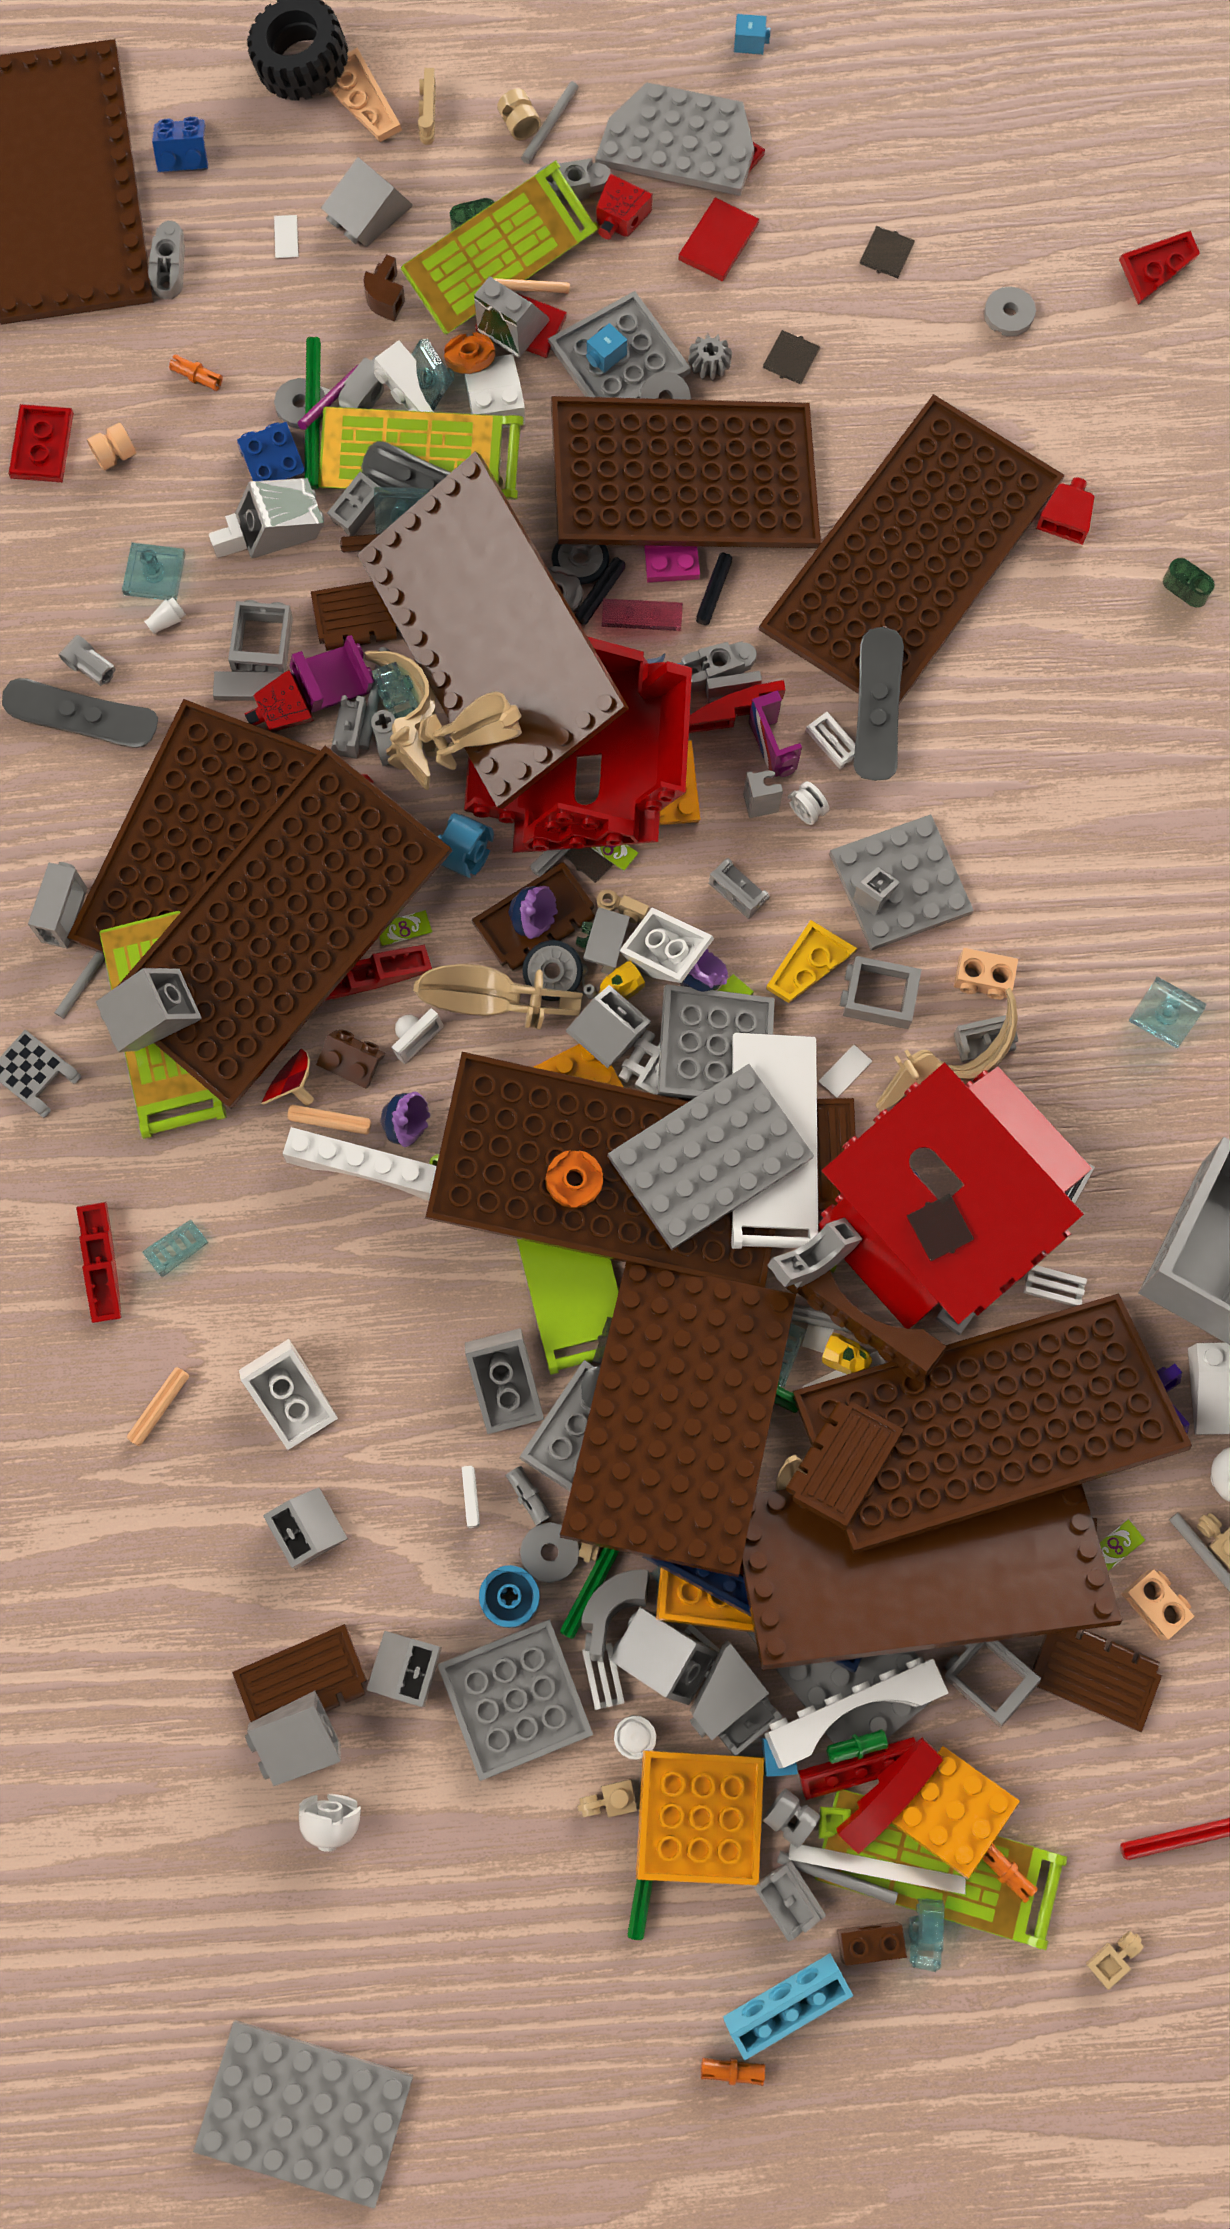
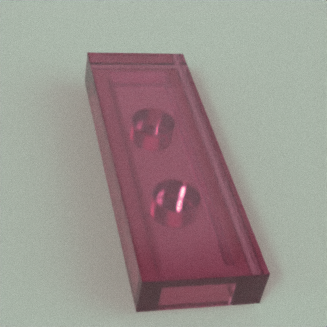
(642, 614)

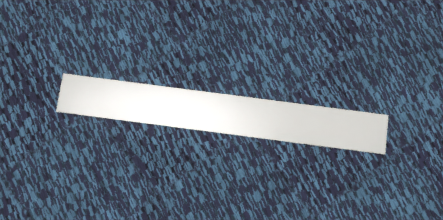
(878, 1868)

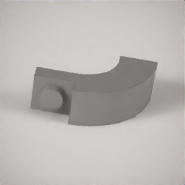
(817, 1255)
(611, 1597)

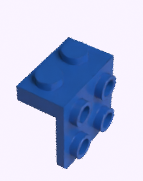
(179, 144)
(271, 453)

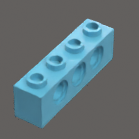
(787, 2006)

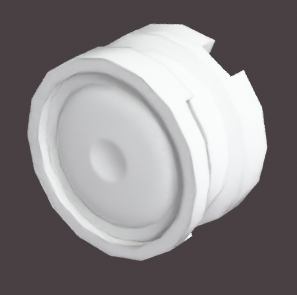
(808, 803)
(634, 1736)

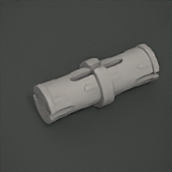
(528, 1495)

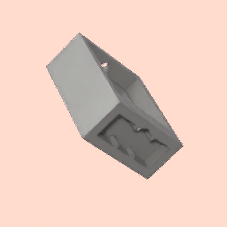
(253, 661)
(57, 904)
(878, 1015)
(1006, 1710)

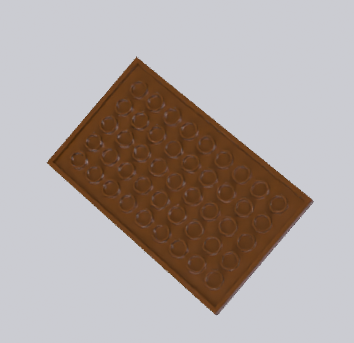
(684, 473)
(188, 817)
(680, 1419)

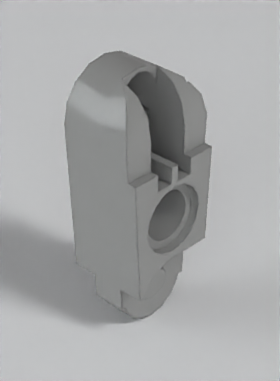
(582, 177)
(167, 260)
(361, 387)
(736, 657)

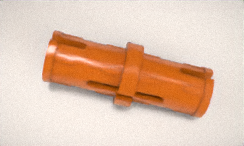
(195, 372)
(1009, 1873)
(732, 2071)

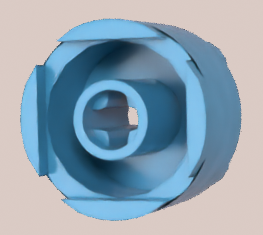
(469, 843)
(497, 1584)

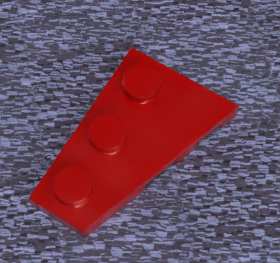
(1157, 263)

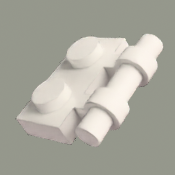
(647, 1076)

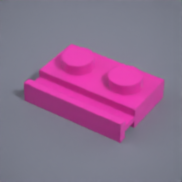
(671, 563)

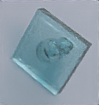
(431, 373)
(393, 503)
(153, 571)
(1167, 1012)

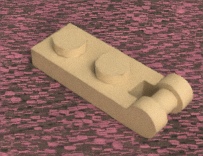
(427, 107)

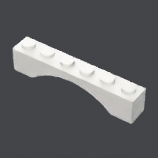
(398, 371)
(338, 1156)
(798, 1738)

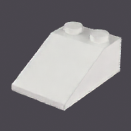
(496, 389)
(665, 946)
(1210, 1387)
(287, 1394)

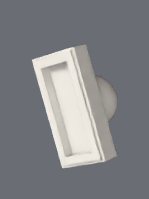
(415, 1033)

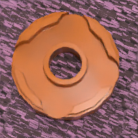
(467, 363)
(571, 1195)

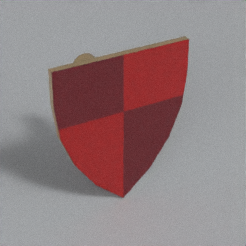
(291, 1080)

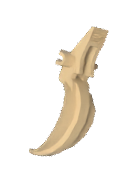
(482, 723)
(406, 746)
(489, 992)
(924, 1062)

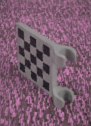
(29, 1068)

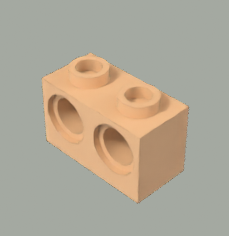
(986, 966)
(1153, 1610)

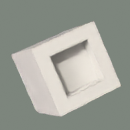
(229, 539)

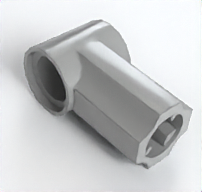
(82, 657)

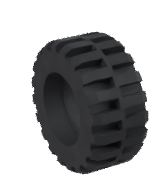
(309, 70)

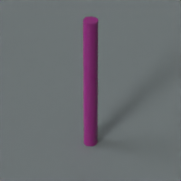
(326, 401)

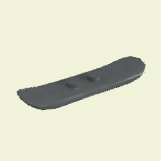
(399, 469)
(878, 704)
(79, 713)

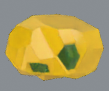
(625, 980)
(845, 1355)

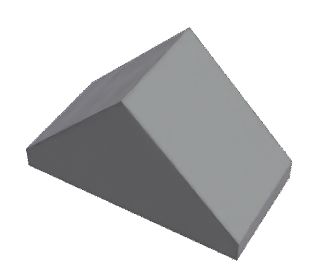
(875, 890)

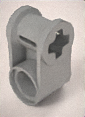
(383, 735)

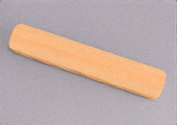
(329, 1119)
(157, 1406)

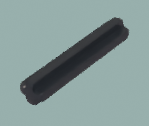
(714, 589)
(600, 590)

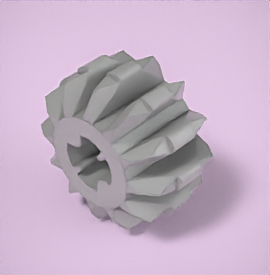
(710, 356)

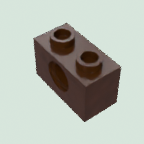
(871, 1943)

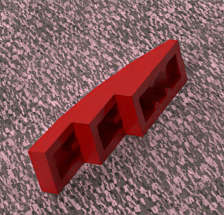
(723, 711)
(383, 970)
(99, 1262)
(890, 1796)

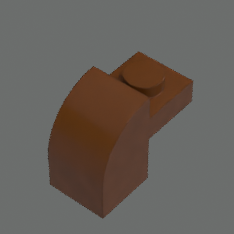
(381, 291)

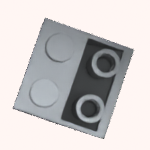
(608, 1026)
(305, 1527)
(404, 1669)

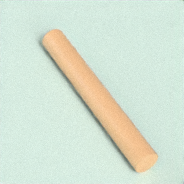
(535, 286)

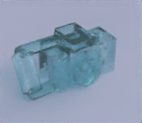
(394, 689)
(928, 1935)

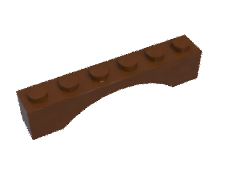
(909, 1348)

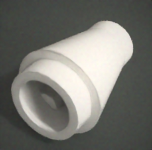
(165, 616)

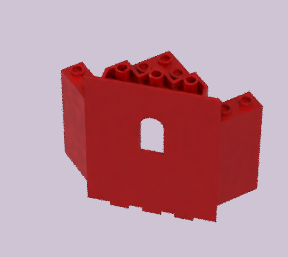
(640, 766)
(1011, 1195)

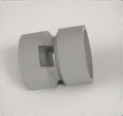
(783, 1810)

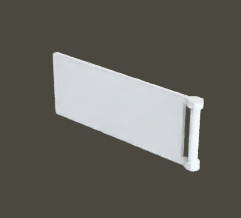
(790, 1075)

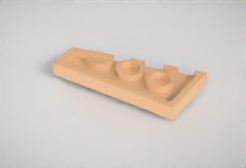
(364, 98)

